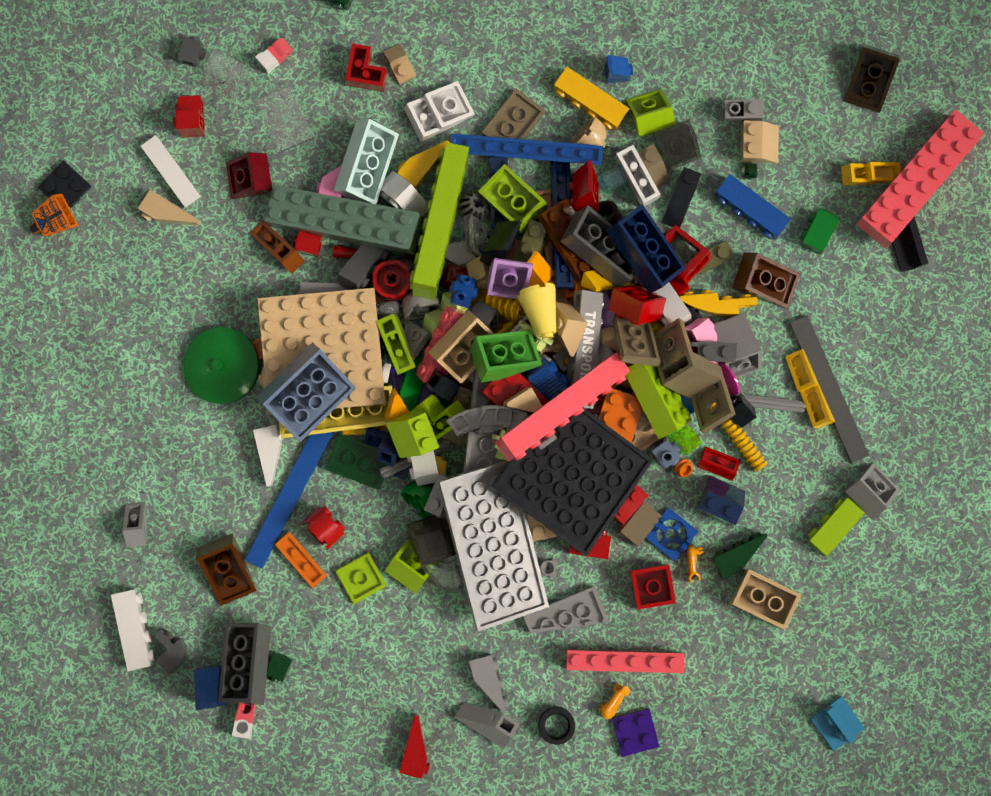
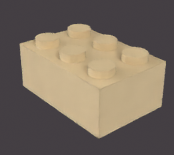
(454, 347)
(765, 599)

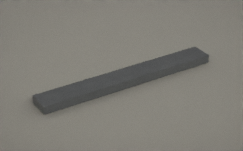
(843, 419)

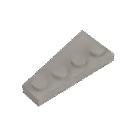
(573, 611)

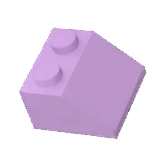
(508, 277)

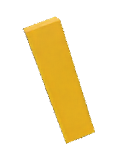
(810, 390)

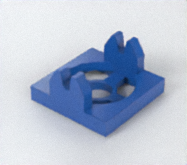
(689, 529)

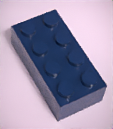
(646, 249)

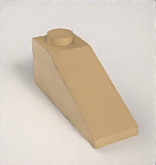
(164, 211)

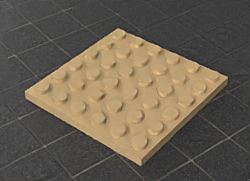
(335, 322)

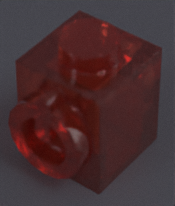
(451, 273)

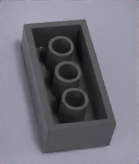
(591, 242)
(244, 663)

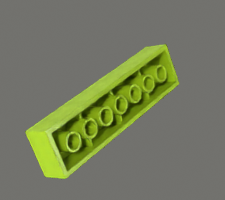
(439, 221)

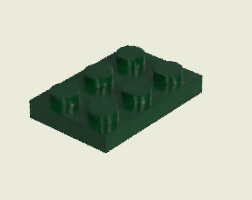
(356, 462)

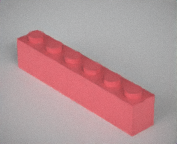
(625, 661)

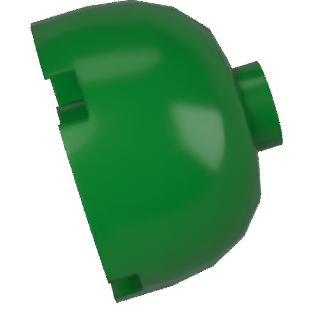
(417, 497)

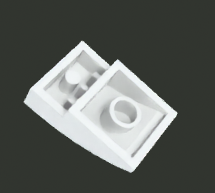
(438, 111)

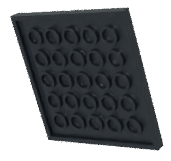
(575, 480)

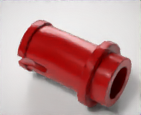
(343, 252)

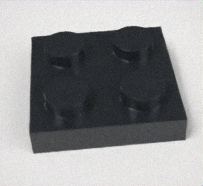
(65, 181)

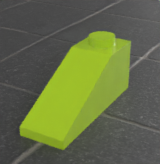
(396, 343)

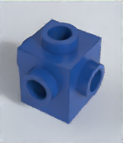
(463, 290)

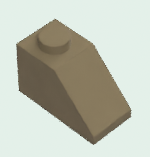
(654, 165)

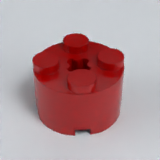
(387, 270)
(324, 527)

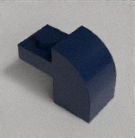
(382, 440)

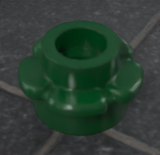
(751, 170)

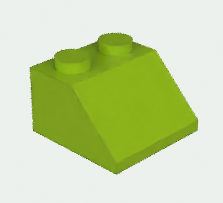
(650, 112)
(412, 434)
(407, 568)

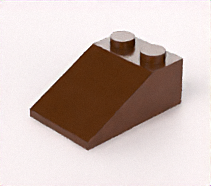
(766, 279)
(225, 569)

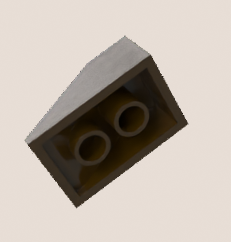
(872, 78)

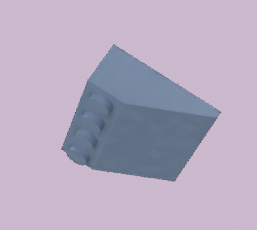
(306, 392)

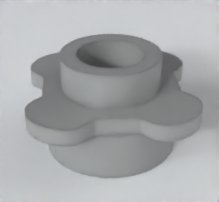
(552, 564)

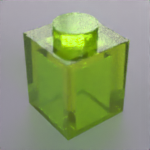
(687, 439)

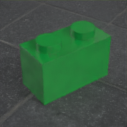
(819, 231)

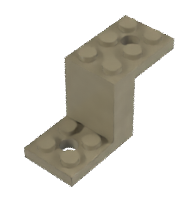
(693, 376)

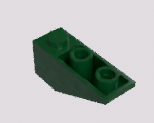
(735, 559)

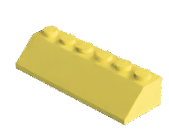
(349, 418)

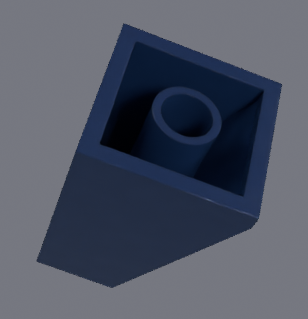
(721, 501)

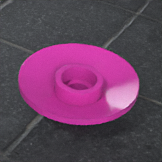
(730, 379)

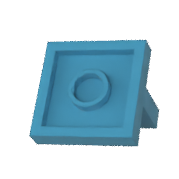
(837, 723)

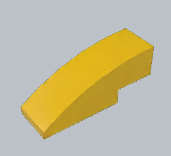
(870, 173)

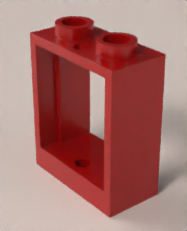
(699, 260)

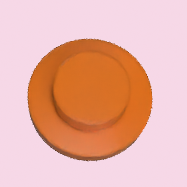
(683, 468)

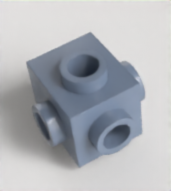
(666, 452)

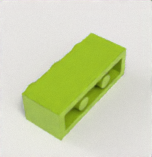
(835, 526)

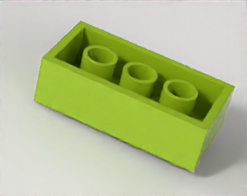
(659, 403)

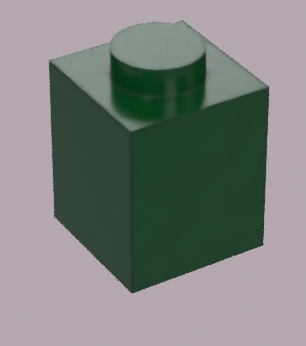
(278, 667)

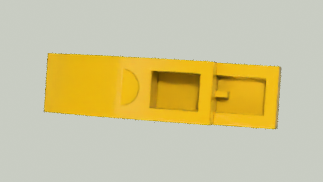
(709, 303)

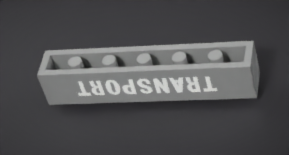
(590, 307)

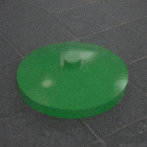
(221, 365)

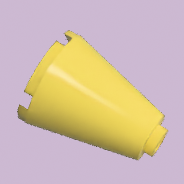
(540, 308)

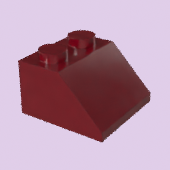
(249, 175)

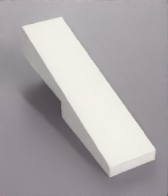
(170, 171)

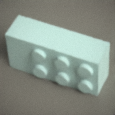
(366, 161)

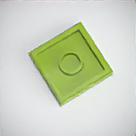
(361, 578)

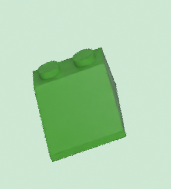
(504, 354)

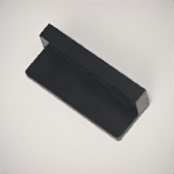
(909, 248)

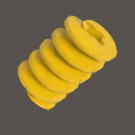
(506, 307)

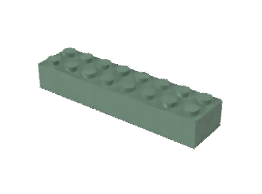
(344, 219)

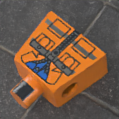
(53, 217)

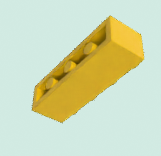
(590, 98)

